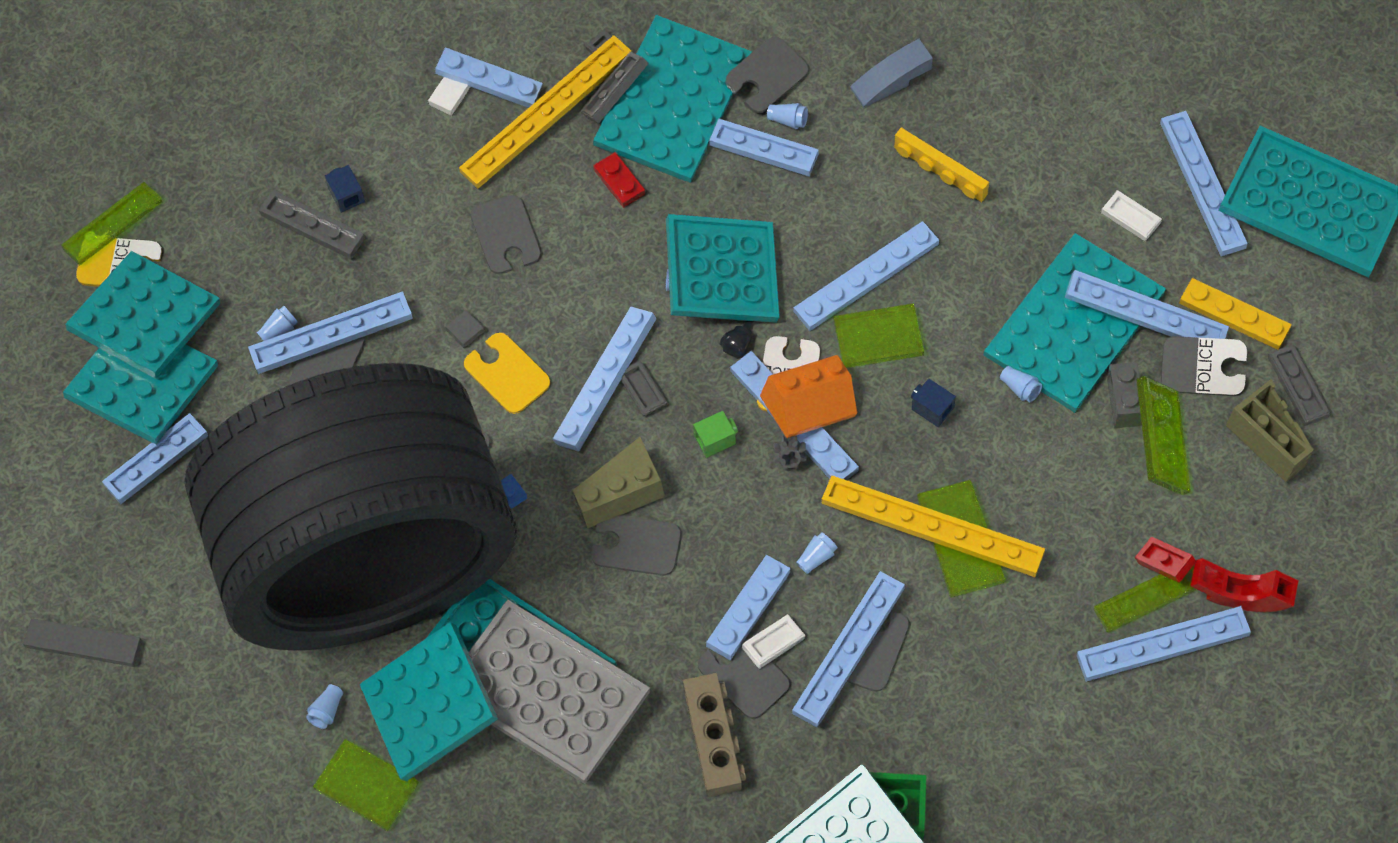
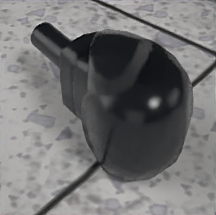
(737, 340)

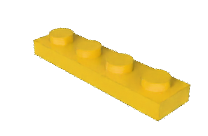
(939, 163)
(1235, 313)

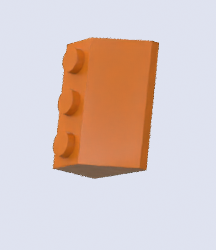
(810, 396)

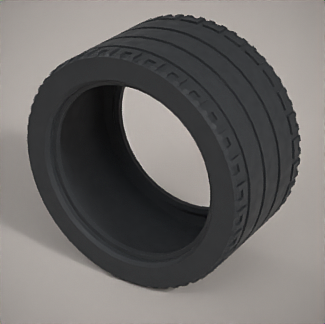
(349, 506)

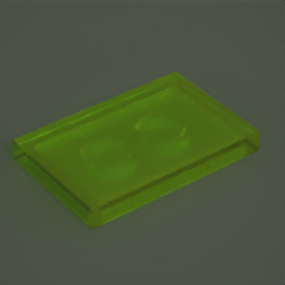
(878, 335)
(365, 785)

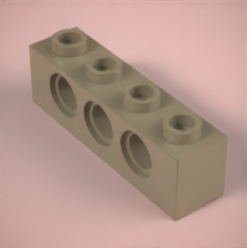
(716, 779)

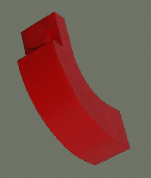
(1252, 592)

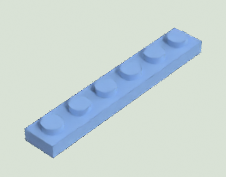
(1202, 182)
(866, 276)
(1141, 308)
(330, 332)
(604, 379)
(819, 443)
(1163, 643)
(848, 649)

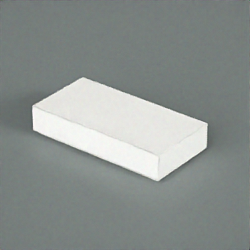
(448, 95)
(1131, 215)
(773, 641)

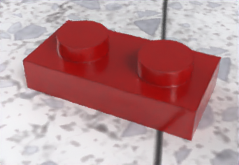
(619, 179)
(1165, 559)

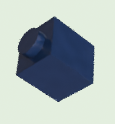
(344, 188)
(932, 402)

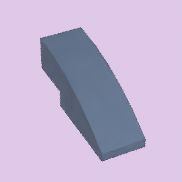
(892, 73)

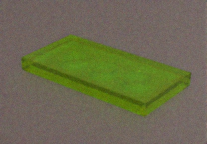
(1163, 435)
(960, 570)

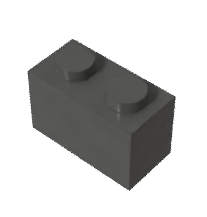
(1124, 394)

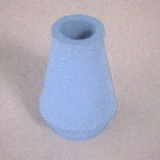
(788, 114)
(278, 323)
(1022, 384)
(817, 552)
(323, 709)

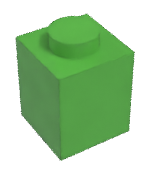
(715, 433)

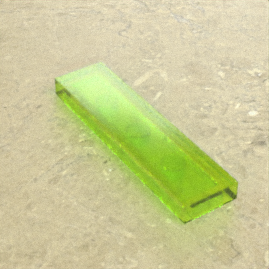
(111, 223)
(1142, 600)

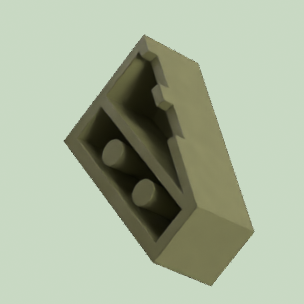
(1270, 431)
(619, 486)

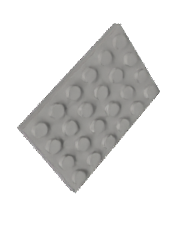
(553, 691)

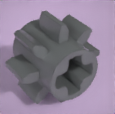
(789, 452)

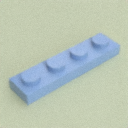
(488, 78)
(764, 147)
(155, 459)
(748, 607)

